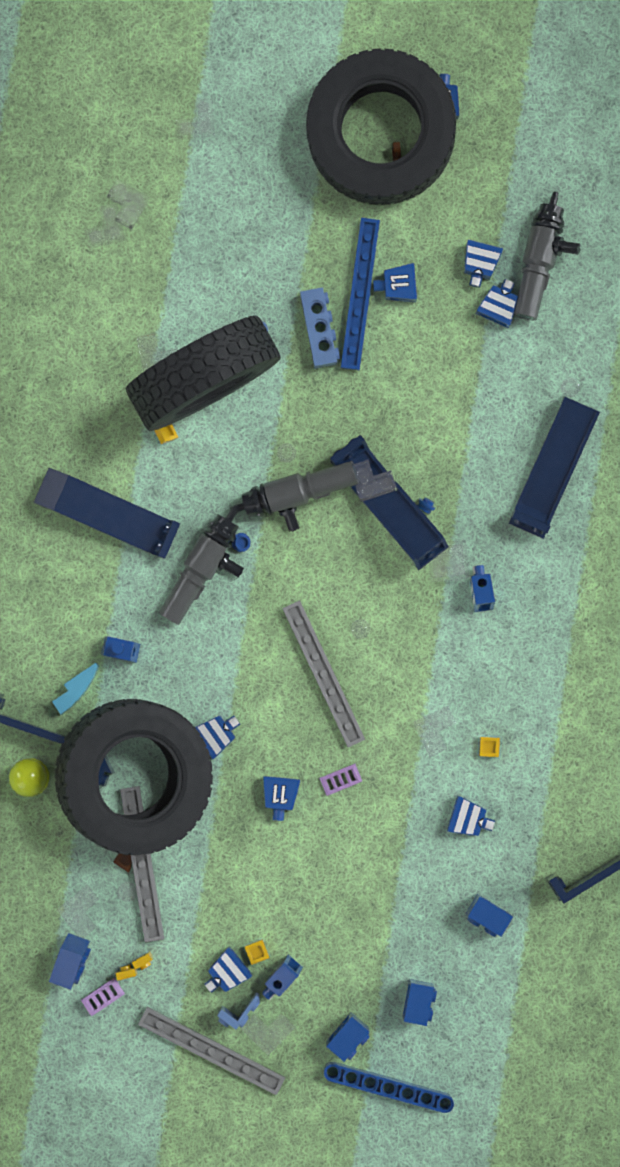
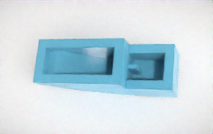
(76, 689)

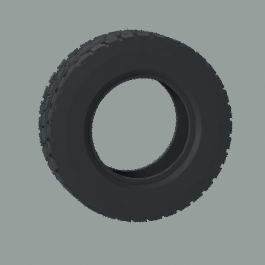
(368, 74)
(202, 372)
(186, 786)

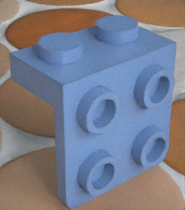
(228, 1018)

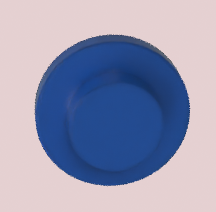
(426, 505)
(241, 543)

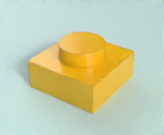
(166, 434)
(489, 747)
(257, 952)
(143, 961)
(126, 972)

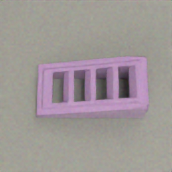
(344, 770)
(88, 1005)

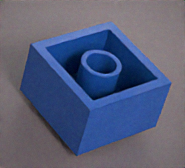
(488, 915)
(70, 961)
(418, 1002)
(347, 1037)

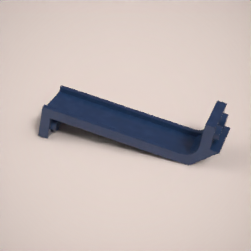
(554, 467)
(396, 510)
(106, 513)
(53, 736)
(584, 883)

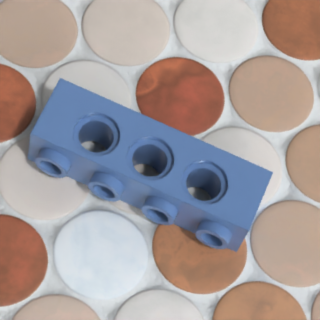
(309, 299)

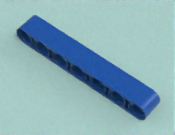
(396, 1093)

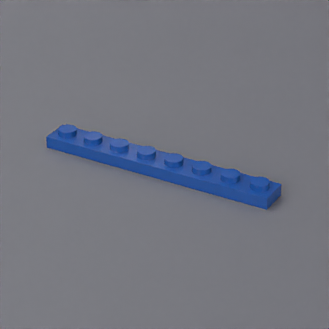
(360, 294)

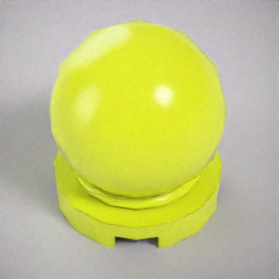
(29, 777)

